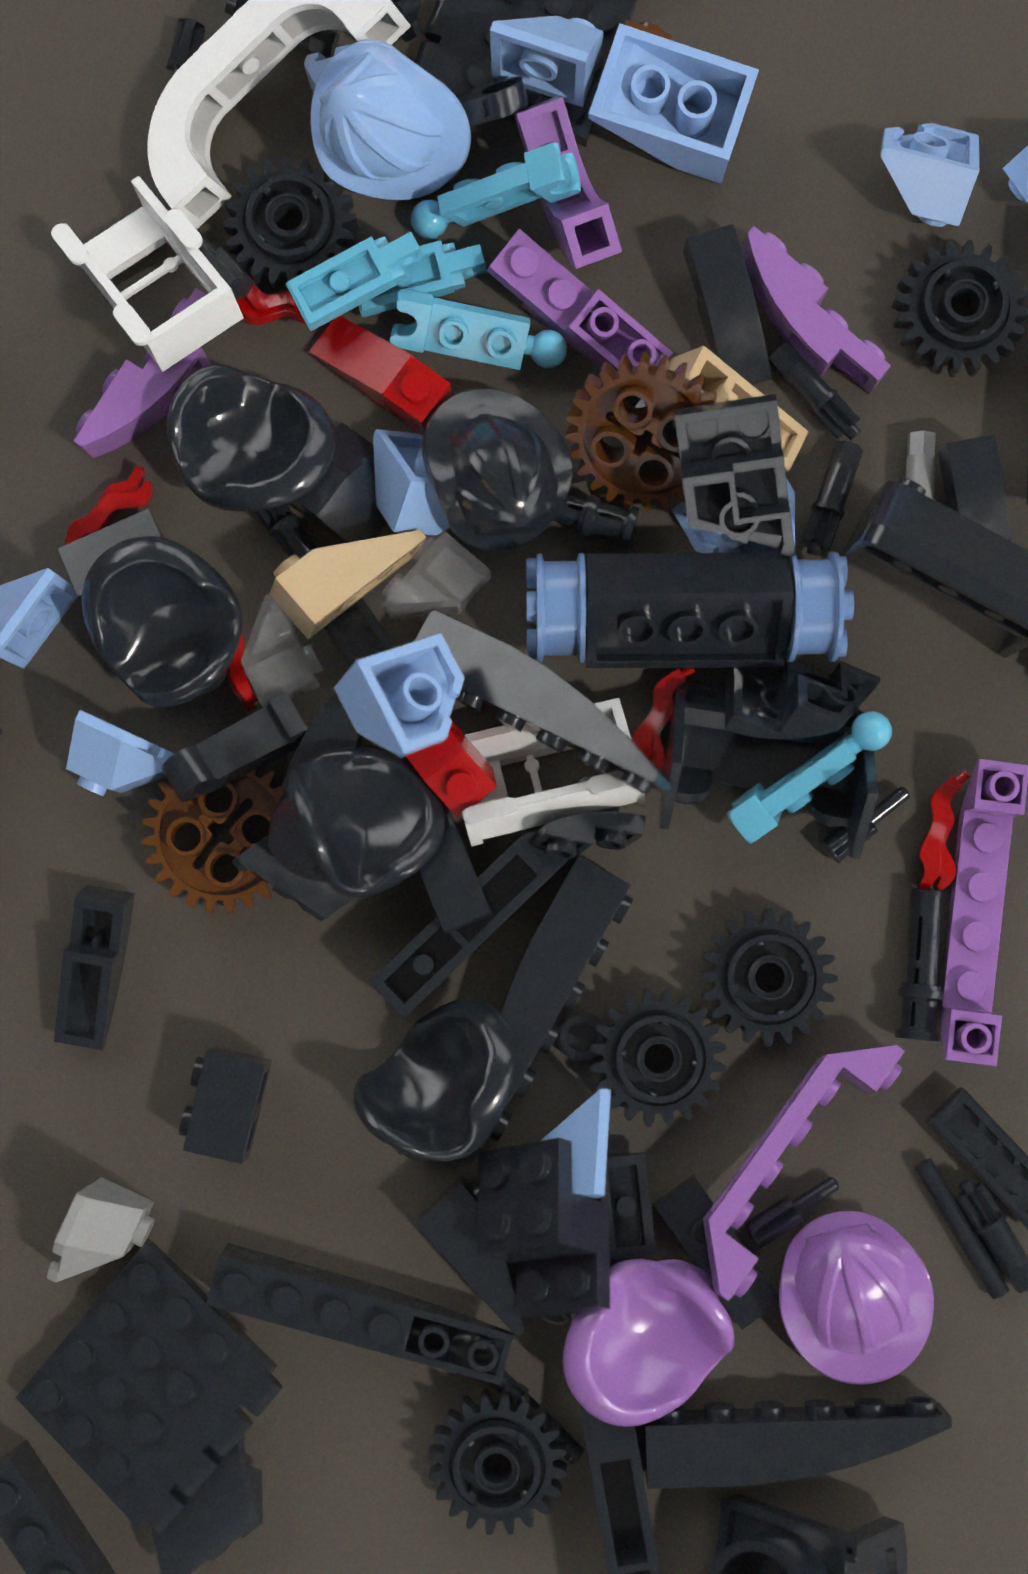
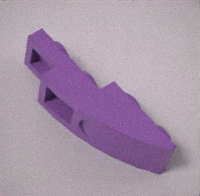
(792, 302)
(566, 305)
(135, 398)

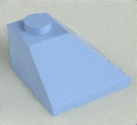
(548, 53)
(30, 612)
(589, 1137)

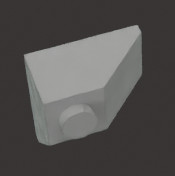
(100, 1228)

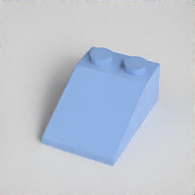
(673, 101)

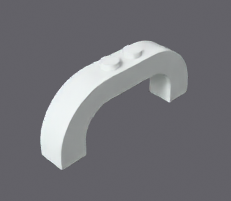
(226, 71)

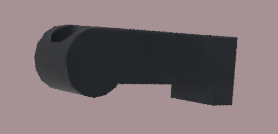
(236, 749)

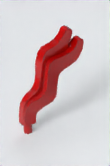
(264, 308)
(119, 496)
(239, 681)
(648, 733)
(933, 849)

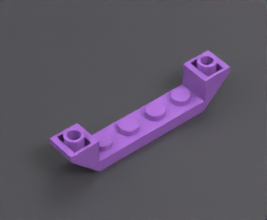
(976, 910)
(731, 1262)

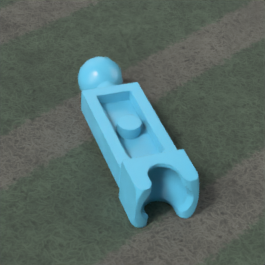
(541, 176)
(473, 333)
(760, 808)

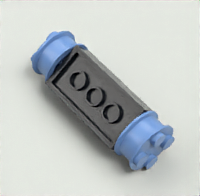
(688, 609)

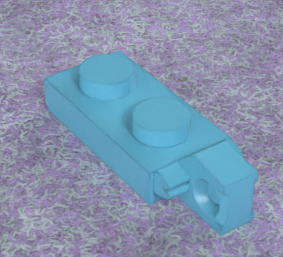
(438, 274)
(352, 278)

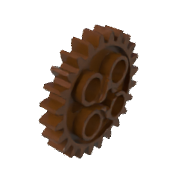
(624, 467)
(179, 864)

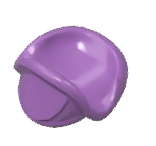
(855, 1298)
(650, 1344)

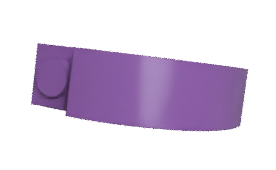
(579, 222)

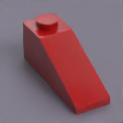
(381, 372)
(455, 771)

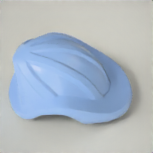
(386, 124)

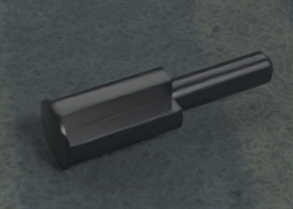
(185, 43)
(228, 268)
(837, 844)
(786, 1213)

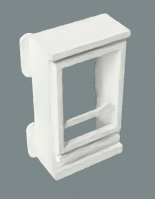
(131, 241)
(501, 814)

